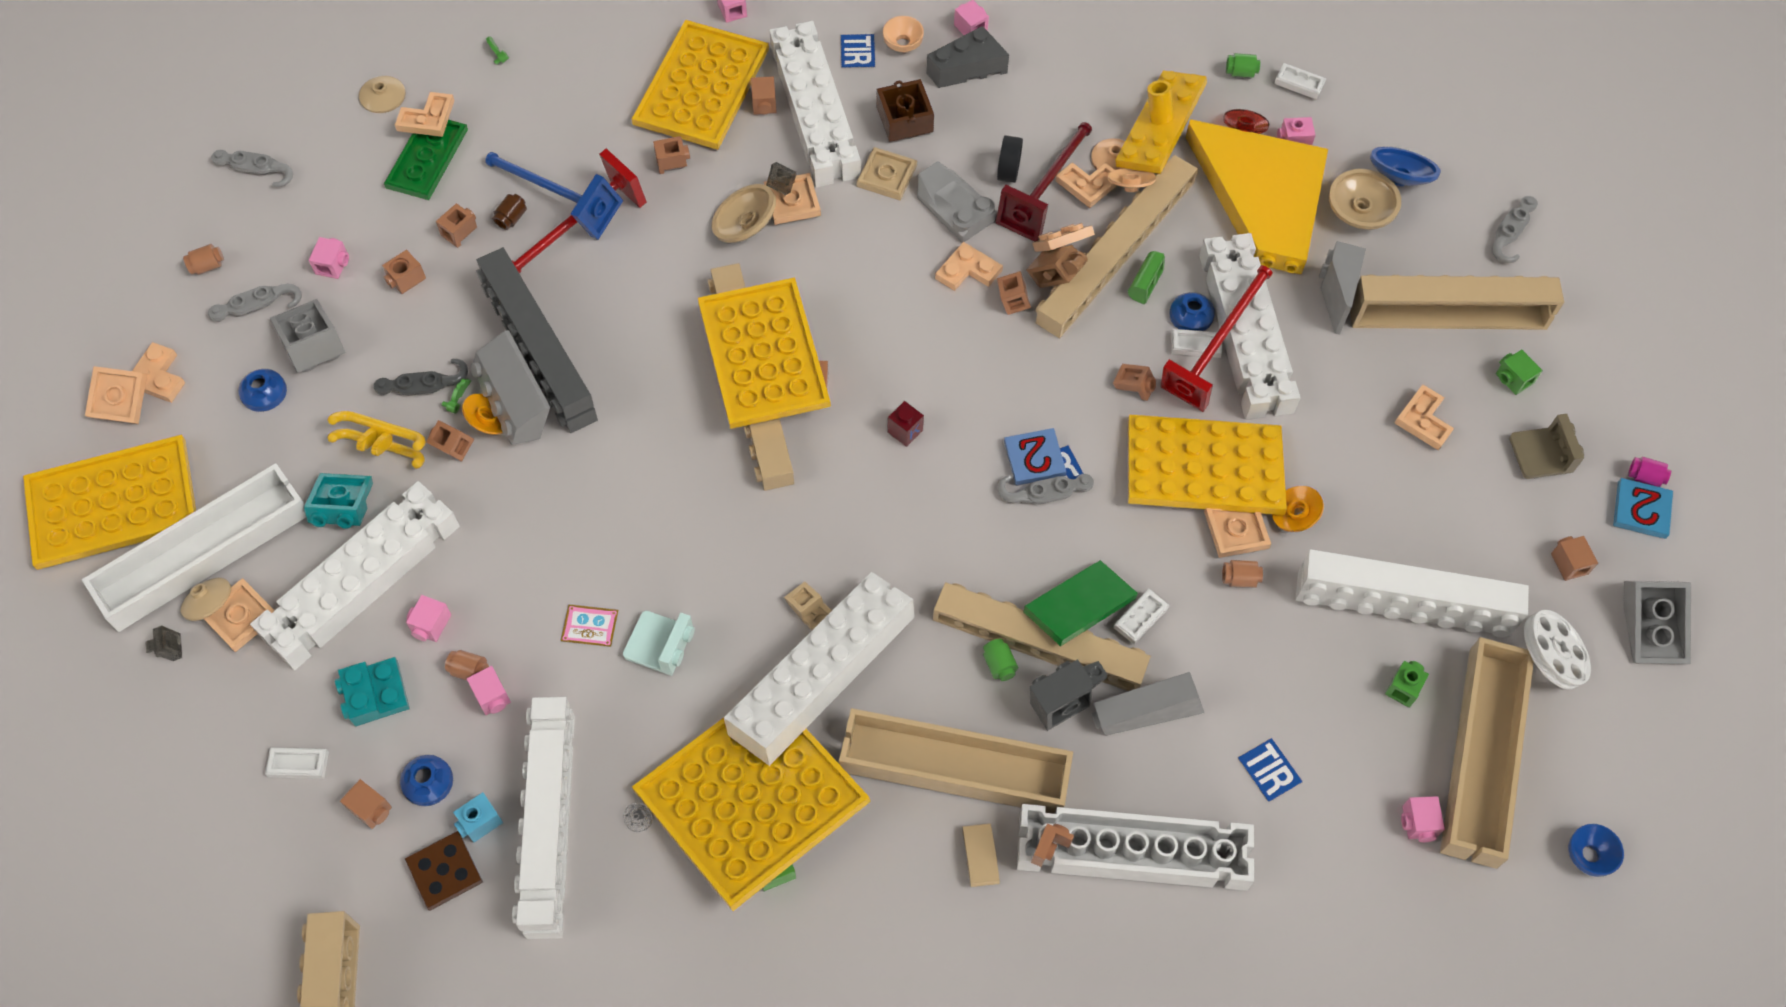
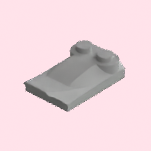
(954, 201)

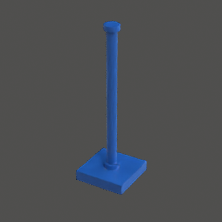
(593, 208)

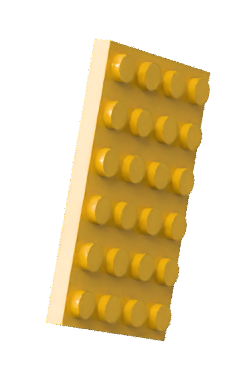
(700, 84)
(763, 353)
(1206, 464)
(107, 501)

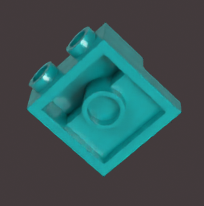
(338, 500)
(371, 691)

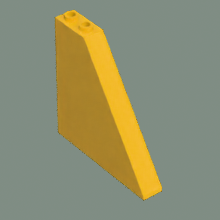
(1264, 187)

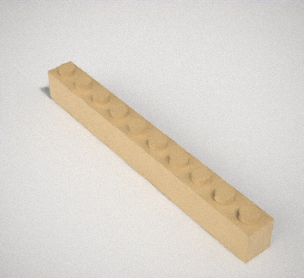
(1116, 246)
(767, 437)

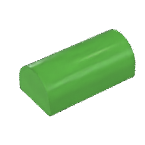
(1147, 277)

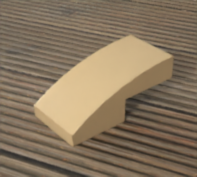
(807, 605)
(981, 855)

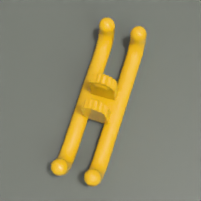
(378, 436)

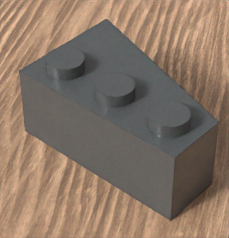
(967, 58)

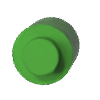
(1242, 65)
(1000, 660)

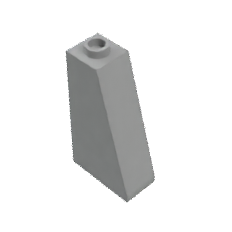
(1148, 705)

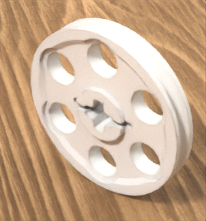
(1558, 648)

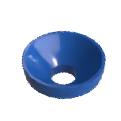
(1189, 319)
(264, 397)
(434, 789)
(1606, 845)

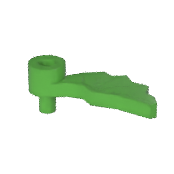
(502, 56)
(452, 406)

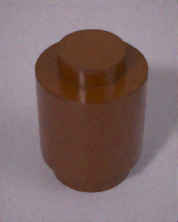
(509, 211)

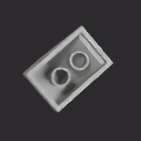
(1340, 281)
(308, 335)
(1658, 621)

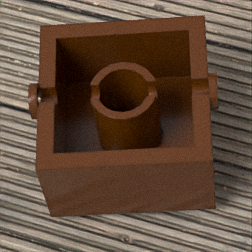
(905, 110)

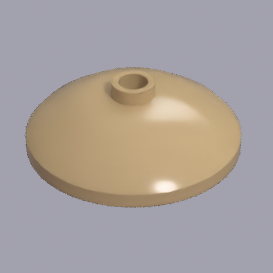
(1364, 199)
(744, 213)

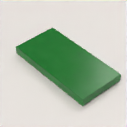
(425, 161)
(1080, 602)

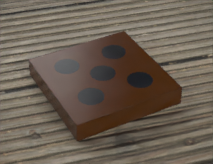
(443, 870)

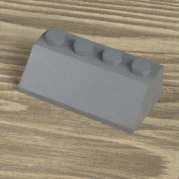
(511, 389)

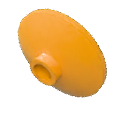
(479, 414)
(1303, 500)

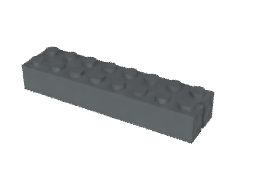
(536, 341)

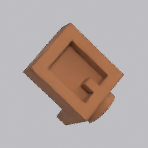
(1135, 379)
(1046, 848)

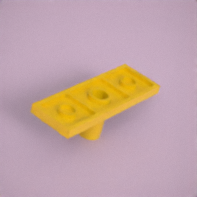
(1161, 121)

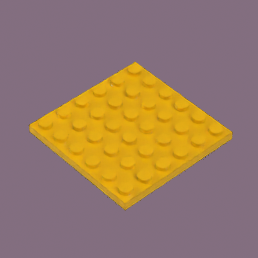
(746, 817)

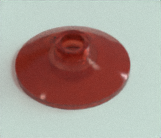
(1246, 121)

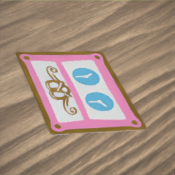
(589, 625)

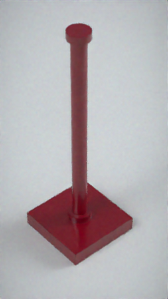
(1026, 213)

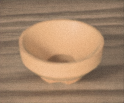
(903, 28)

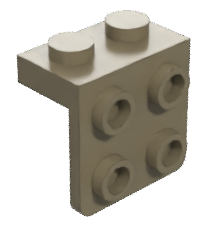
(1548, 449)

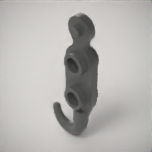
(421, 381)

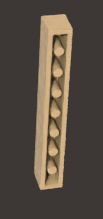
(994, 620)

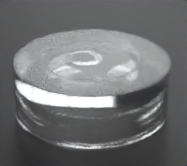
(638, 817)

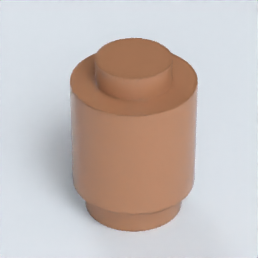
(203, 259)
(1242, 573)
(464, 664)

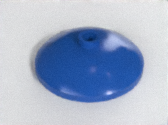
(1404, 166)

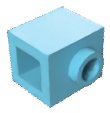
(477, 818)

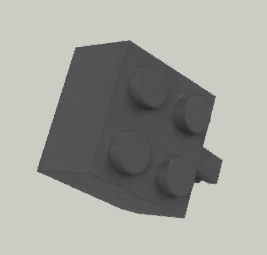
(1065, 691)

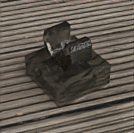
(781, 178)
(165, 643)

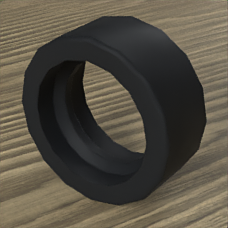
(1009, 158)

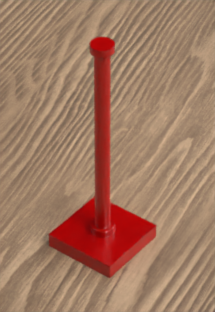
(620, 177)
(1188, 384)

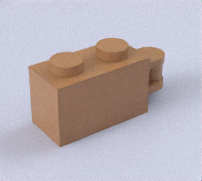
(1056, 266)

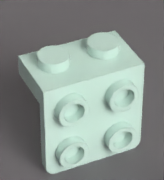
(659, 641)

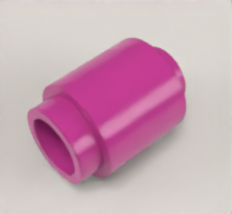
(1649, 471)

